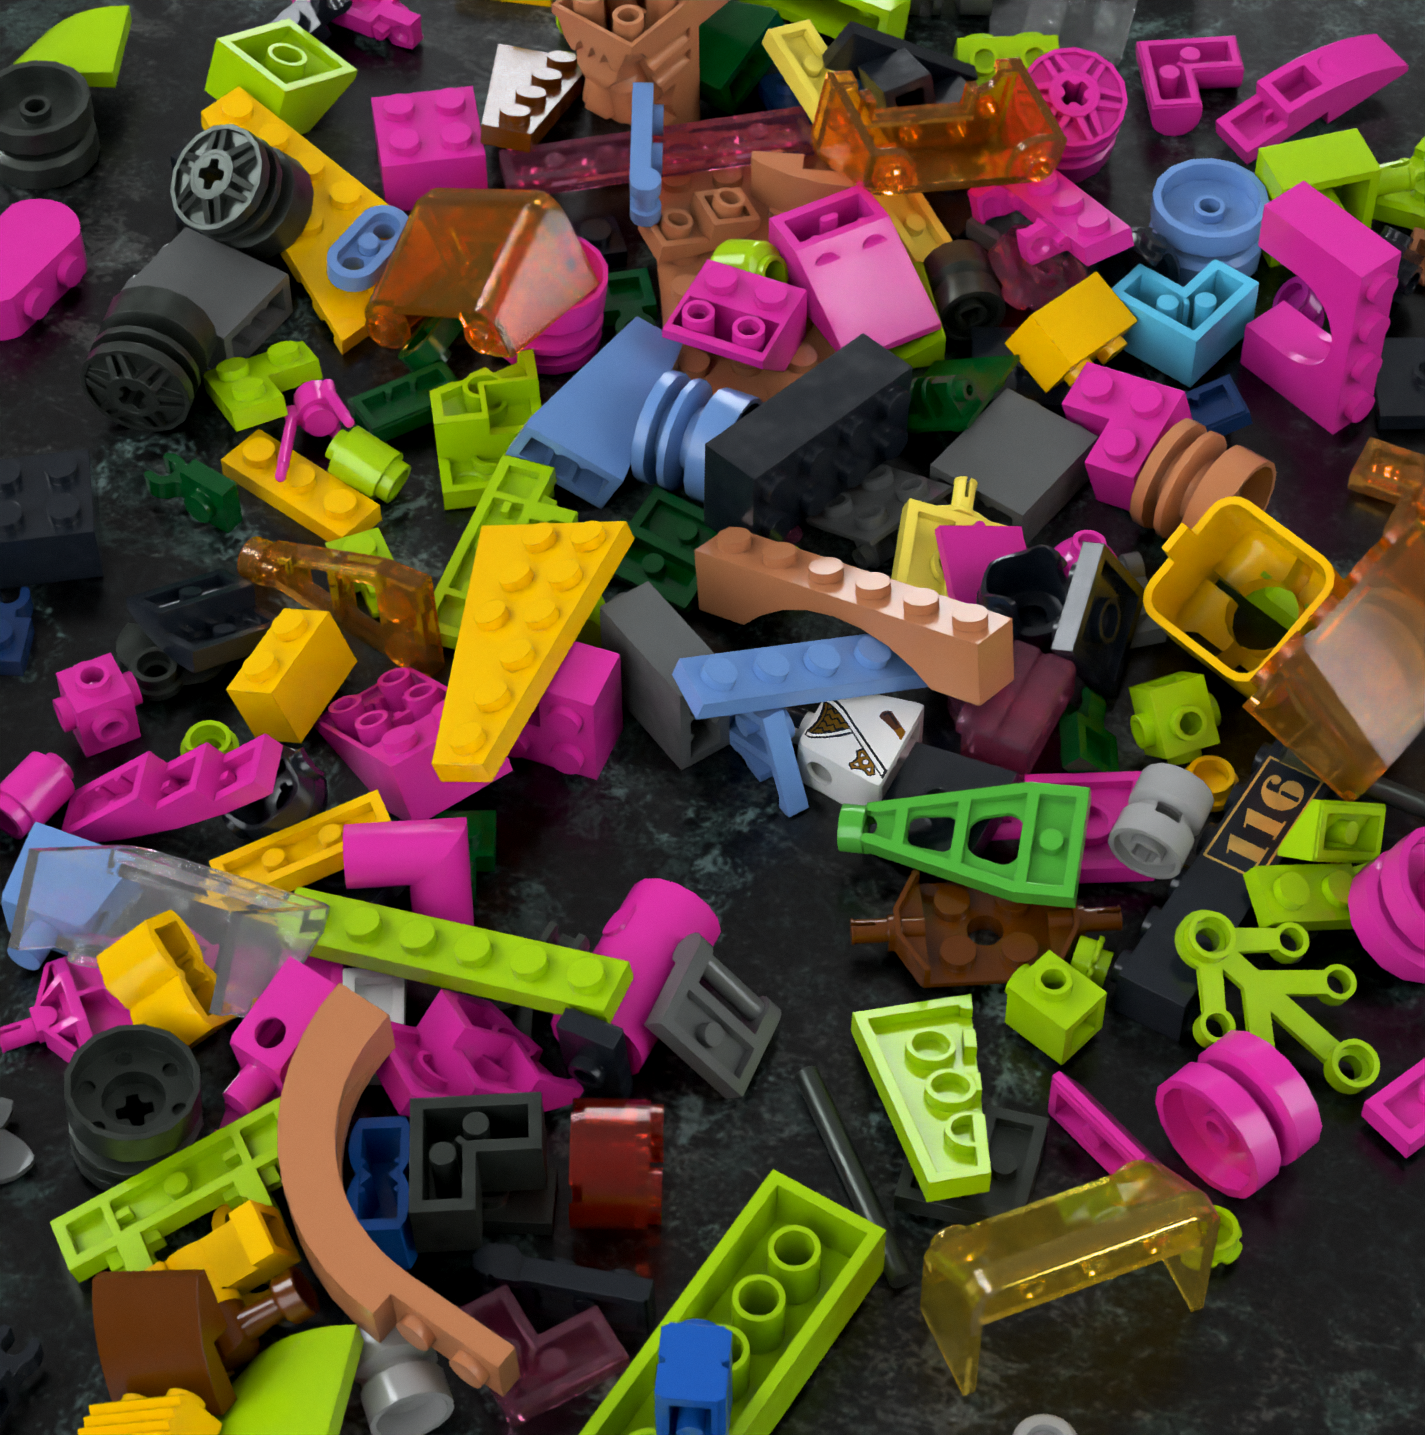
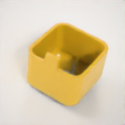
(1236, 545)

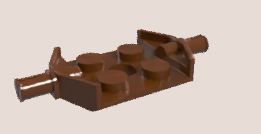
(935, 922)

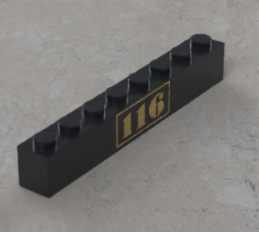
(1153, 979)

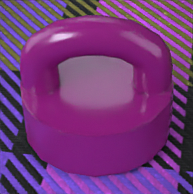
(1301, 298)

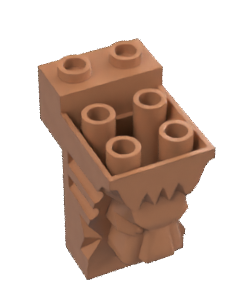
(637, 43)

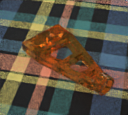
(404, 596)

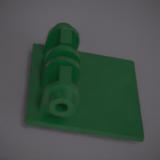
(956, 392)

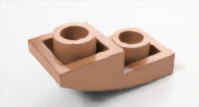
(786, 185)
(703, 226)

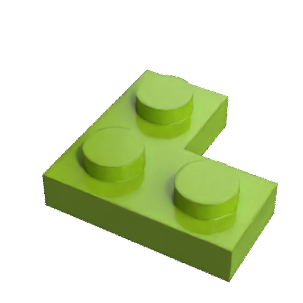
(252, 387)

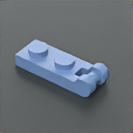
(645, 156)

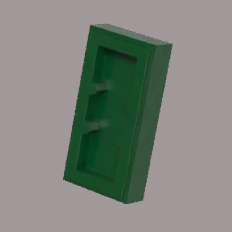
(401, 403)

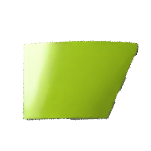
(88, 42)
(478, 423)
(296, 1385)

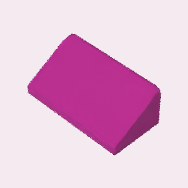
(1093, 1125)

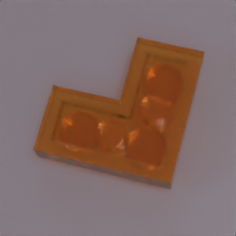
(1392, 476)

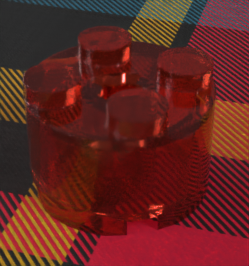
(611, 1164)

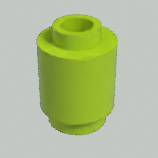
(367, 464)

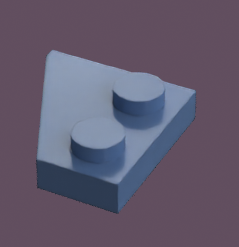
(767, 748)

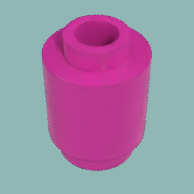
(34, 792)

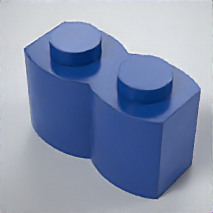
(381, 1185)

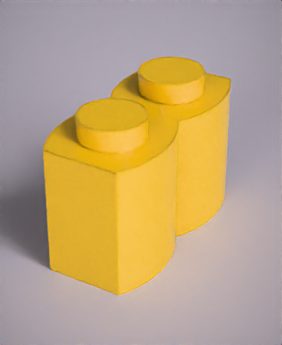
(163, 979)

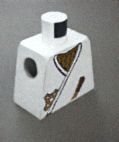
(855, 745)

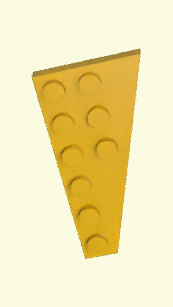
(336, 205)

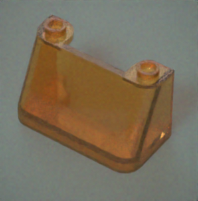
(987, 139)
(485, 257)

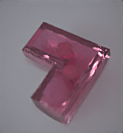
(550, 1364)

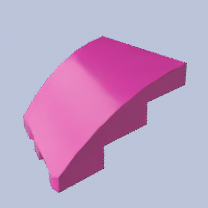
(467, 1050)

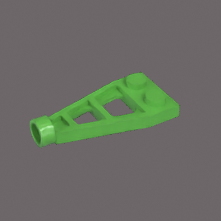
(1049, 845)

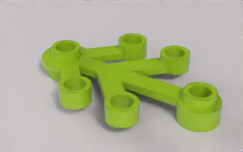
(1267, 992)

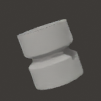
(1161, 821)
(401, 1387)

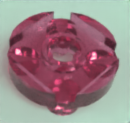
(1030, 284)

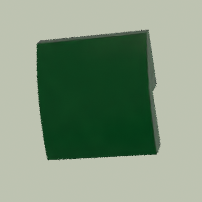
(664, 547)

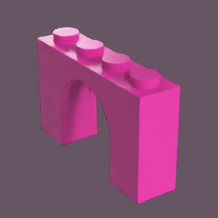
(1355, 282)

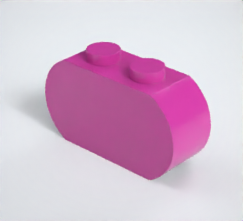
(38, 261)

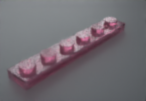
(686, 150)

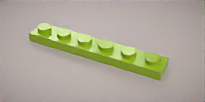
(470, 958)

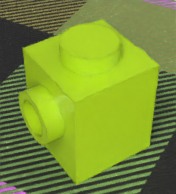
(1054, 1006)

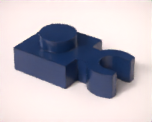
(16, 634)

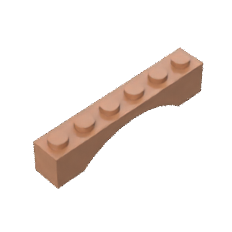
(945, 641)

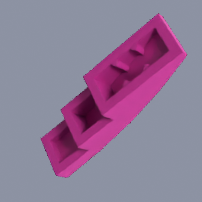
(163, 796)

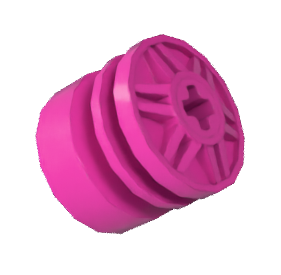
(1086, 102)
(578, 332)

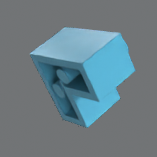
(1187, 326)

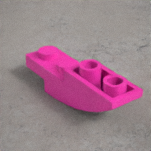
(1308, 88)

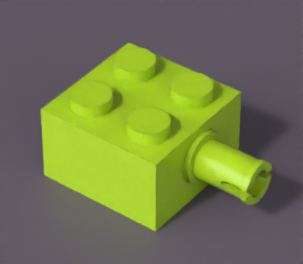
(1338, 168)

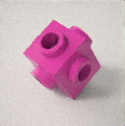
(98, 704)

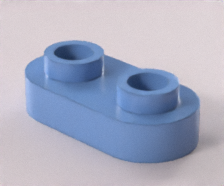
(359, 254)

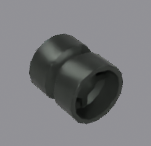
(964, 288)

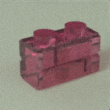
(1020, 717)

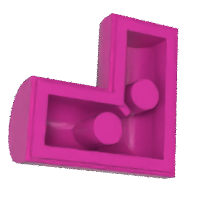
(1177, 70)
(418, 854)

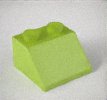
(282, 71)

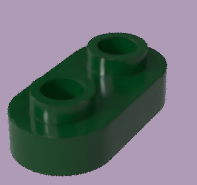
(431, 342)

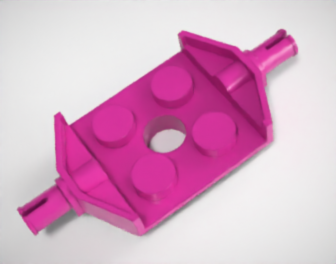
(67, 1010)

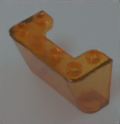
(1357, 682)

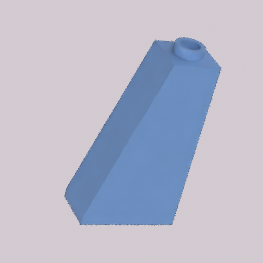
(593, 417)

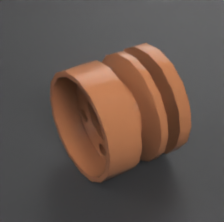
(1193, 472)

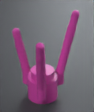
(318, 412)

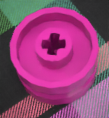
(1389, 907)
(1238, 1113)

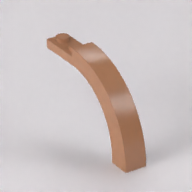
(318, 1098)

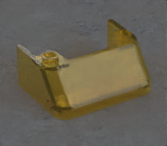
(1063, 1247)

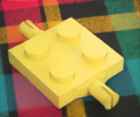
(917, 551)

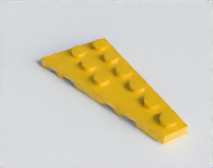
(518, 623)

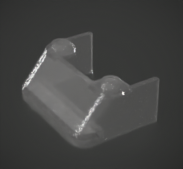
(97, 894)

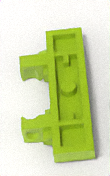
(513, 496)
(133, 1218)

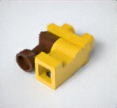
(239, 1259)

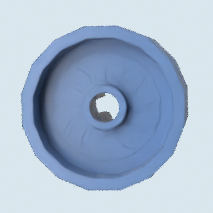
(1208, 214)

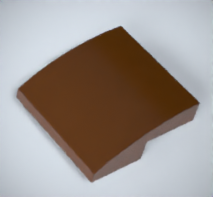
(160, 1335)

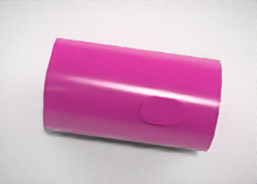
(646, 934)

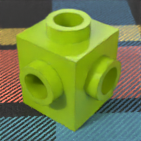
(1174, 717)

